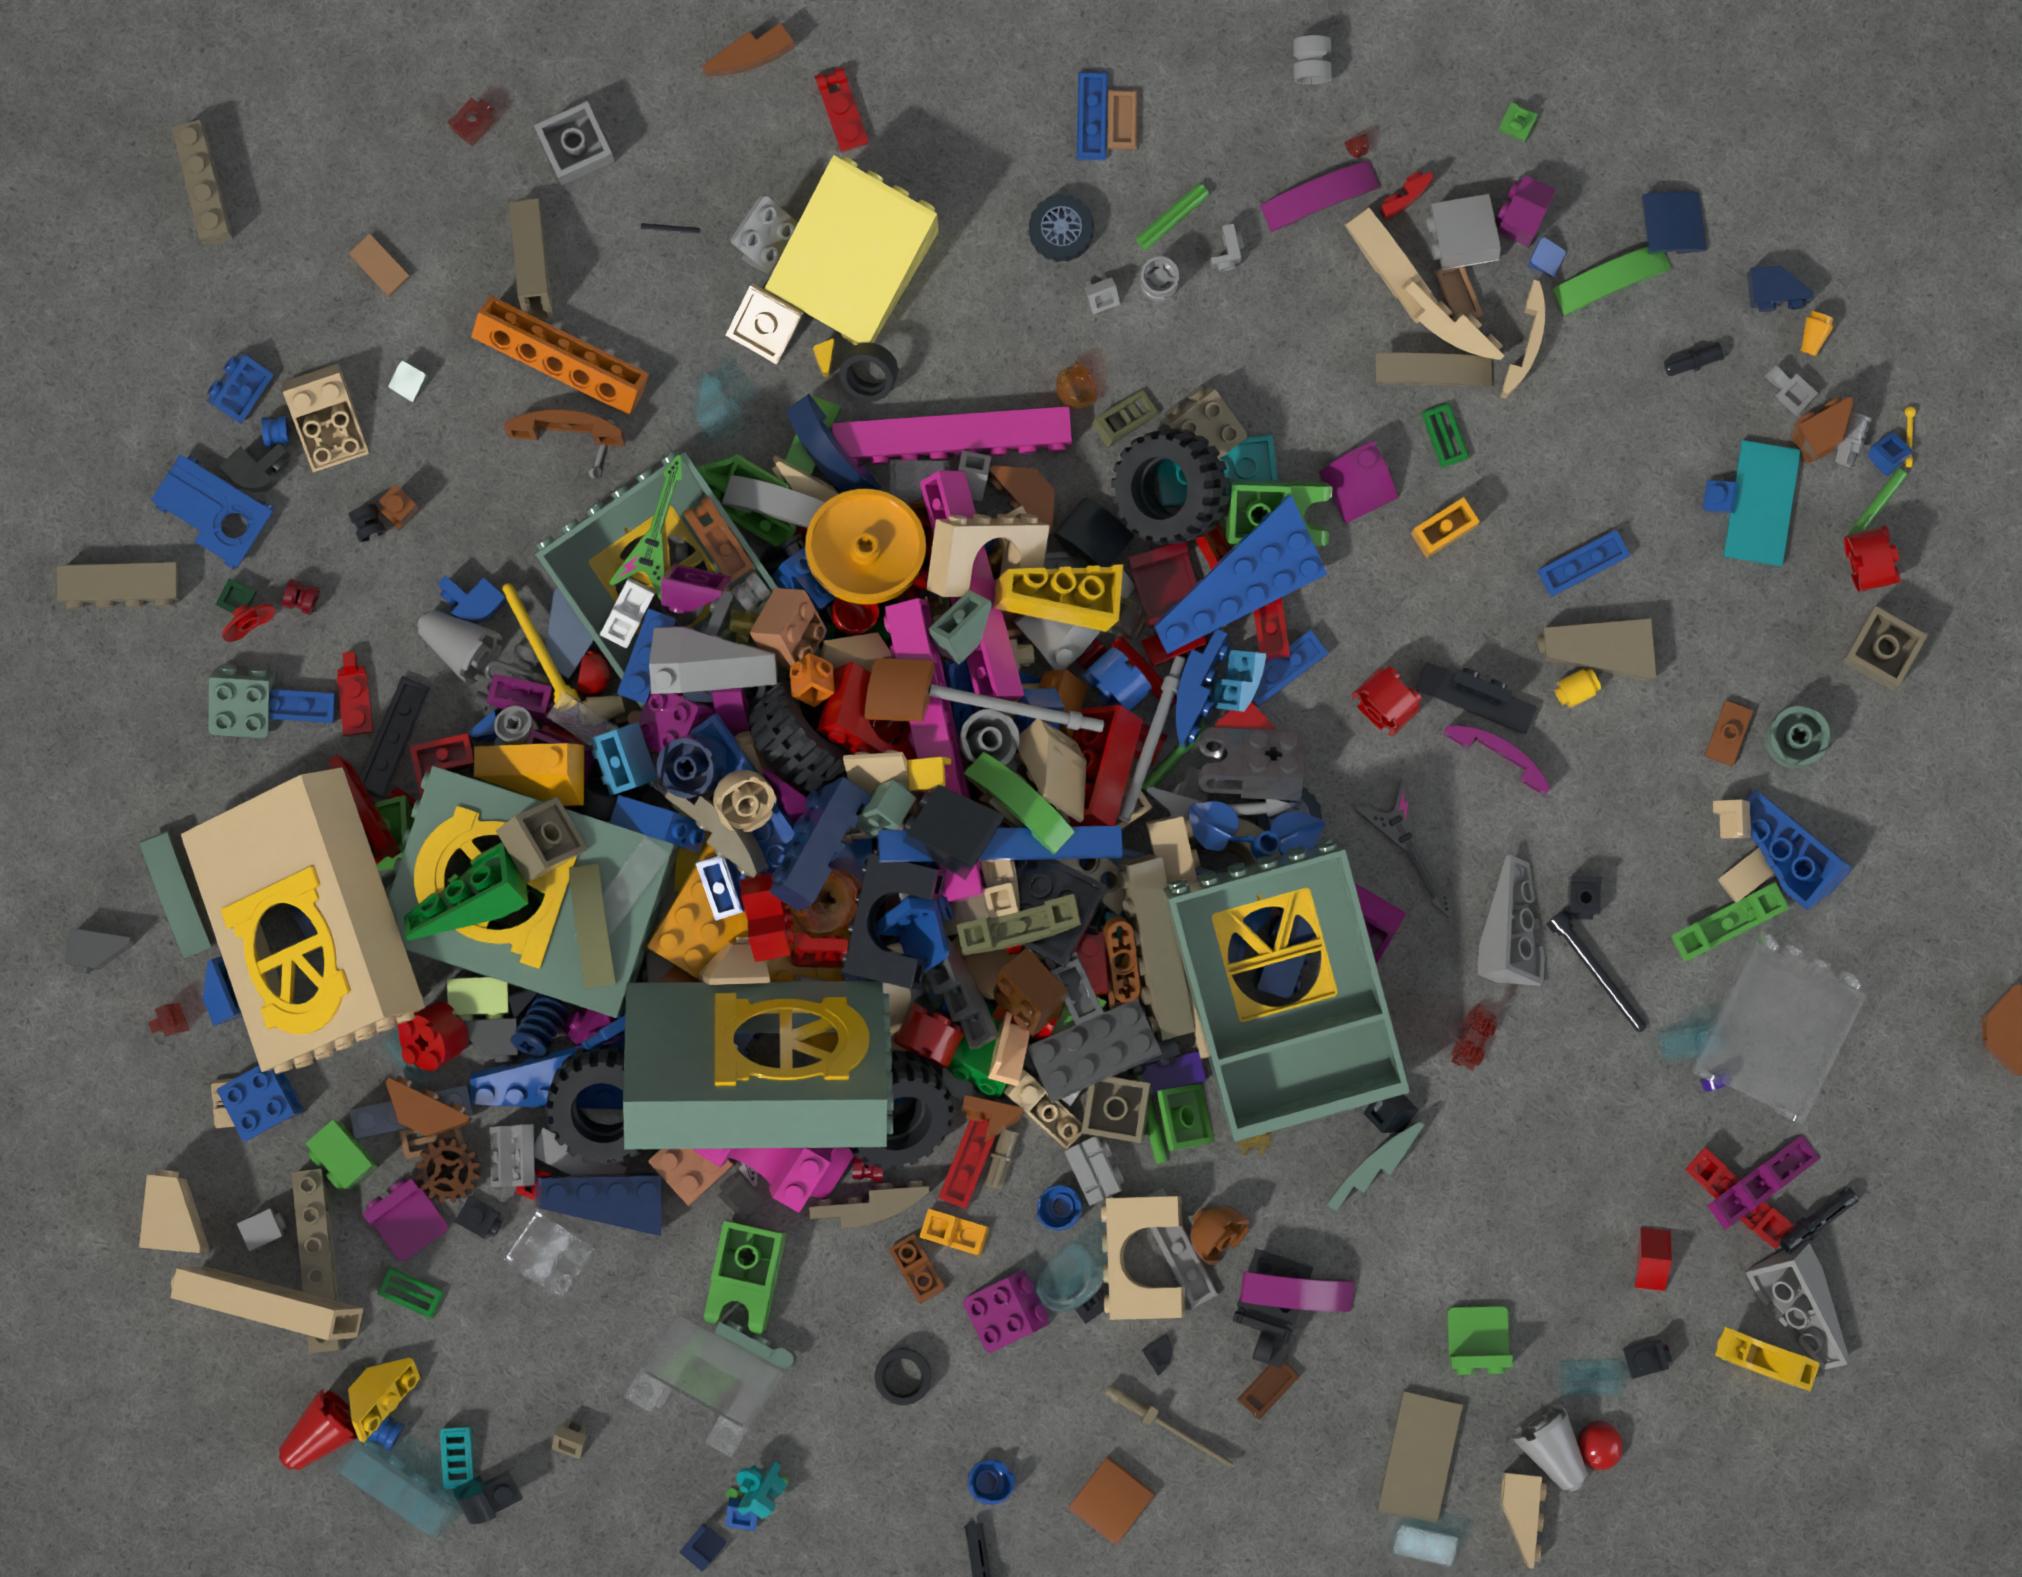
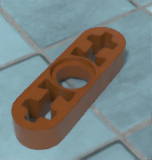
(1130, 970)

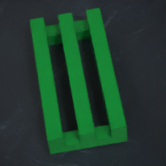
(1434, 440)
(433, 1302)

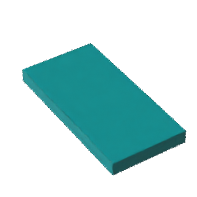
(1249, 460)
(1763, 503)

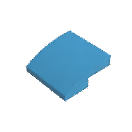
(1240, 682)

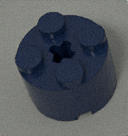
(692, 765)

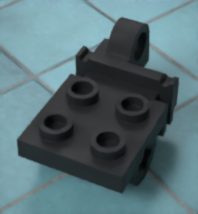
(1271, 1320)

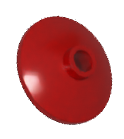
(247, 619)

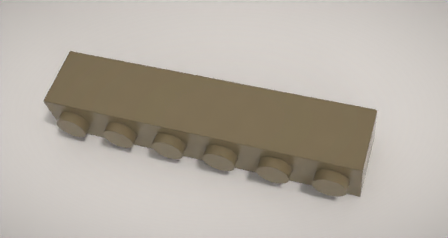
(1157, 950)

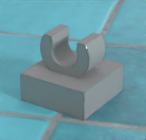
(1102, 294)

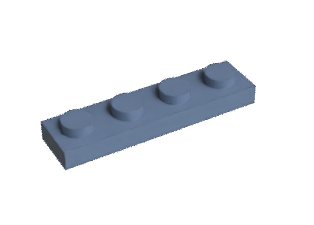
(382, 1117)

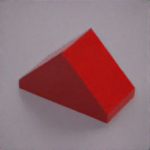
(1249, 719)
(1653, 1259)

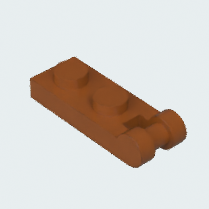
(719, 540)

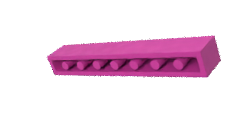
(951, 434)
(992, 662)

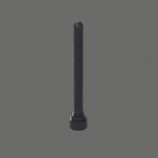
(1563, 926)

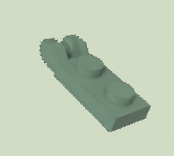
(756, 1346)

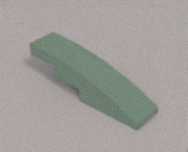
(175, 894)
(1383, 1159)

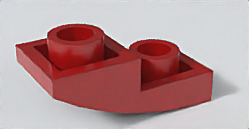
(1413, 190)

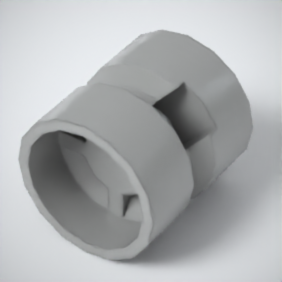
(1312, 58)
(1159, 278)
(514, 725)

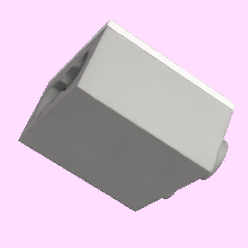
(1463, 232)

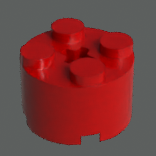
(1872, 558)
(1387, 700)
(929, 1036)
(432, 1037)

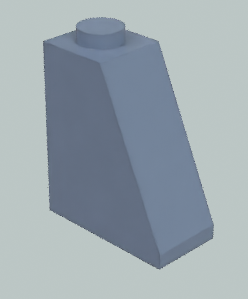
(566, 637)

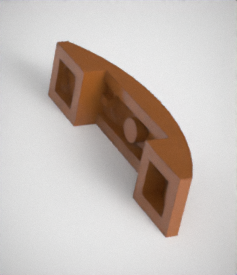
(528, 426)

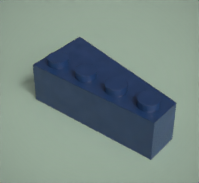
(817, 842)
(1284, 977)
(612, 1199)

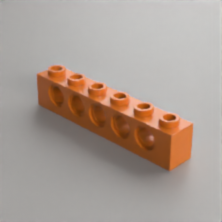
(560, 355)

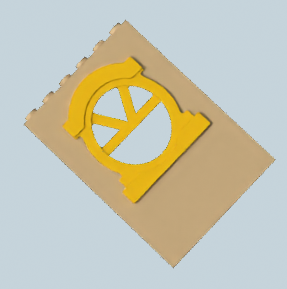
(306, 851)

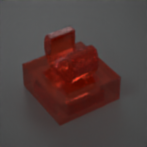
(169, 1020)

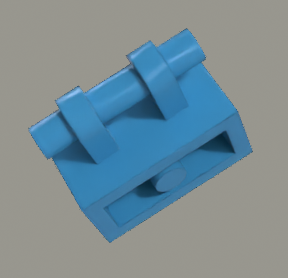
(623, 759)

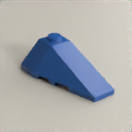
(1800, 860)

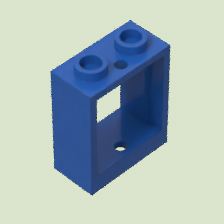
(658, 823)

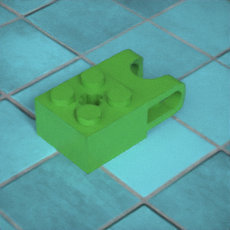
(1249, 494)
(744, 1282)

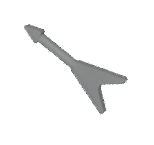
(1180, 805)

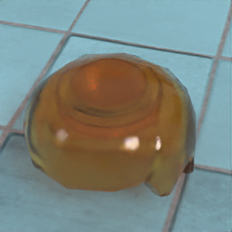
(1077, 376)

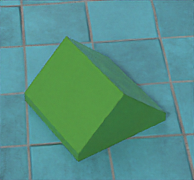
(1184, 1117)

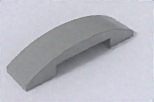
(771, 500)

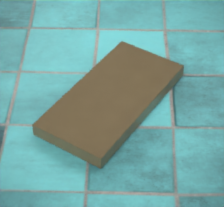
(1420, 1457)

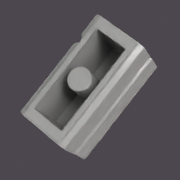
(1093, 1170)

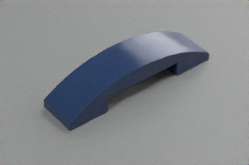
(825, 449)

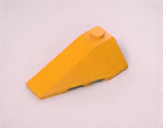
(535, 770)

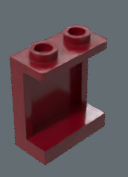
(1162, 578)

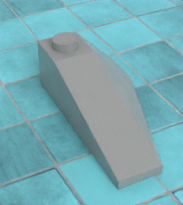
(1060, 642)
(697, 661)
(1508, 940)
(1802, 1295)

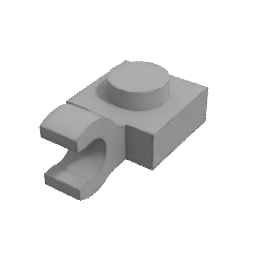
(1793, 392)

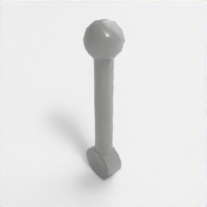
(595, 472)

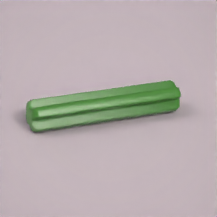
(1172, 216)

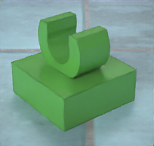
(1517, 122)

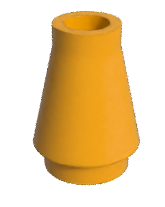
(1816, 332)

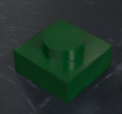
(234, 596)

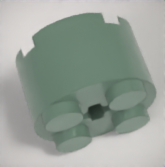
(1798, 720)

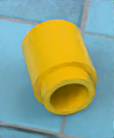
(1577, 687)

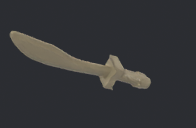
(1149, 1414)

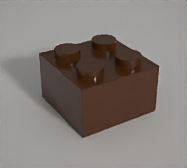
(1029, 992)

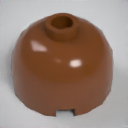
(1216, 1231)

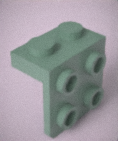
(239, 701)

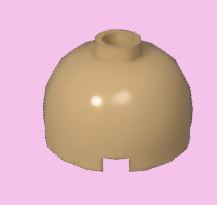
(743, 800)

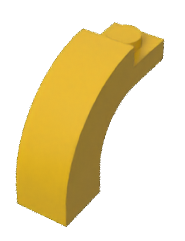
(1767, 1359)

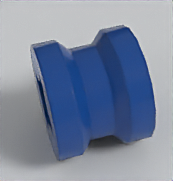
(275, 430)
(387, 1433)

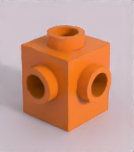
(812, 680)

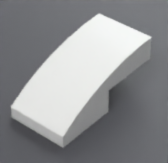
(627, 612)

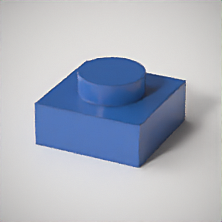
(1720, 496)
(736, 1519)

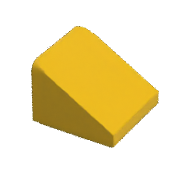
(824, 356)

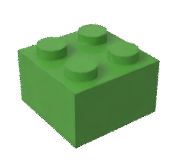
(341, 1155)

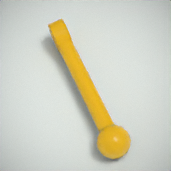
(1910, 412)

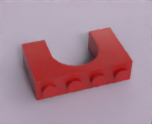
(845, 719)

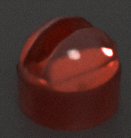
(1358, 146)

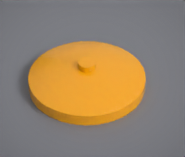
(865, 546)

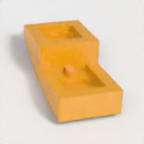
(954, 1232)

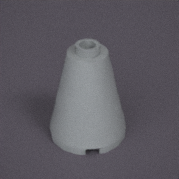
(459, 643)
(988, 733)
(1553, 1447)

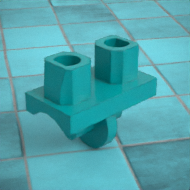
(756, 1486)

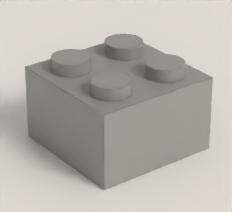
(574, 143)

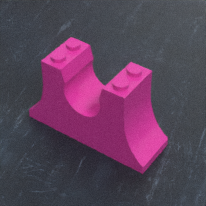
(790, 1171)

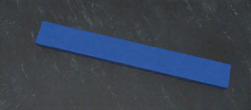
(1016, 845)

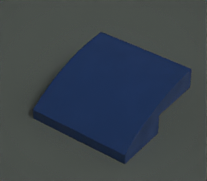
(1673, 222)

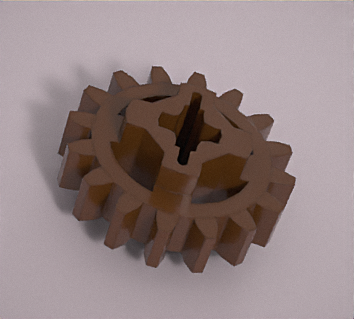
(439, 1158)

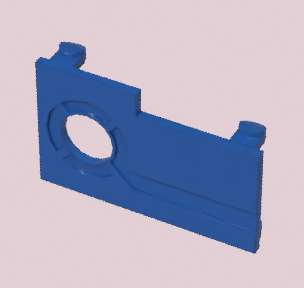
(204, 503)

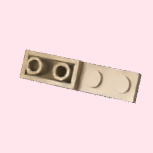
(1460, 331)

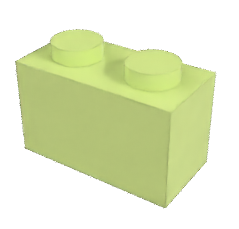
(478, 997)

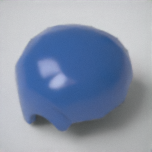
(1070, 1203)
(980, 1485)

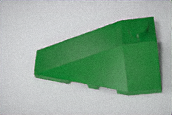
(479, 895)

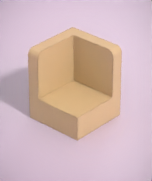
(1734, 818)

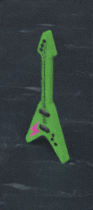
(648, 553)

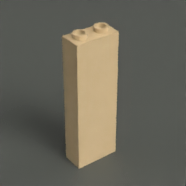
(266, 1303)

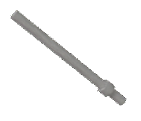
(1170, 688)
(1071, 720)

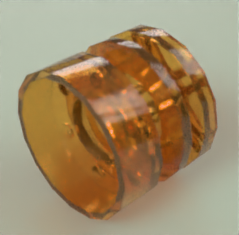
(830, 917)

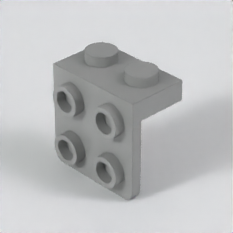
(764, 234)

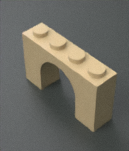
(960, 539)
(1126, 1296)

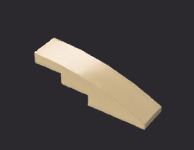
(1385, 257)

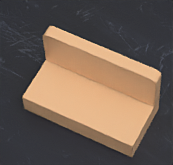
(1009, 1052)

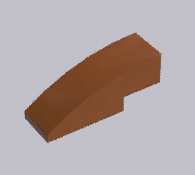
(750, 53)

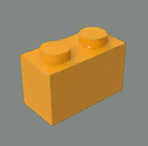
(1445, 527)

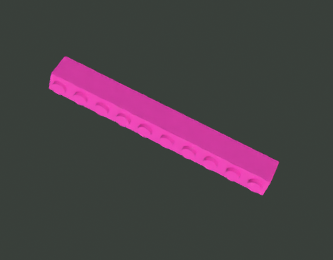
(937, 734)

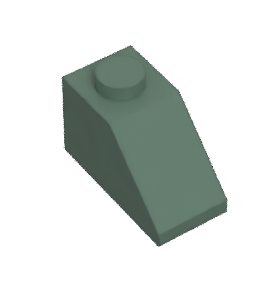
(961, 627)
(886, 808)

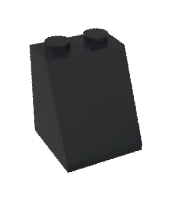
(952, 830)

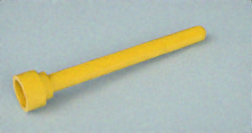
(537, 643)

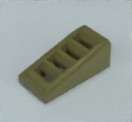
(1105, 431)

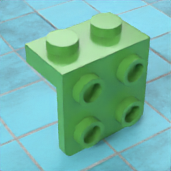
(1478, 1339)

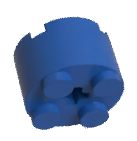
(1117, 680)

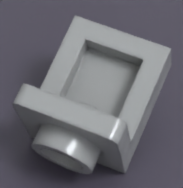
(1232, 242)

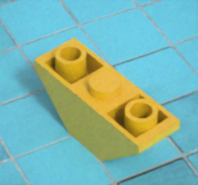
(379, 1393)

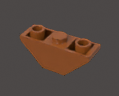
(1027, 489)
(2004, 1029)
(424, 1110)

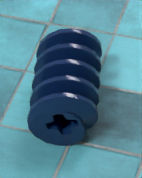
(540, 1025)

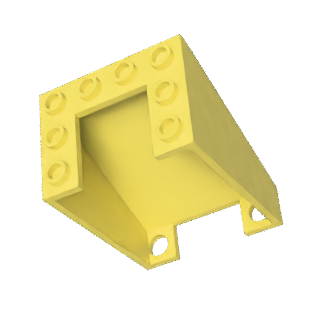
(853, 251)

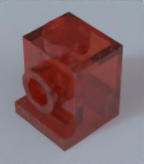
(472, 131)

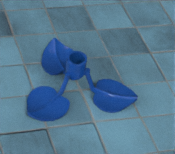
(1216, 822)

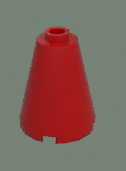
(318, 1431)

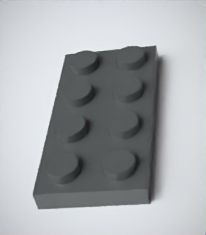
(1094, 1050)

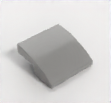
(512, 1156)

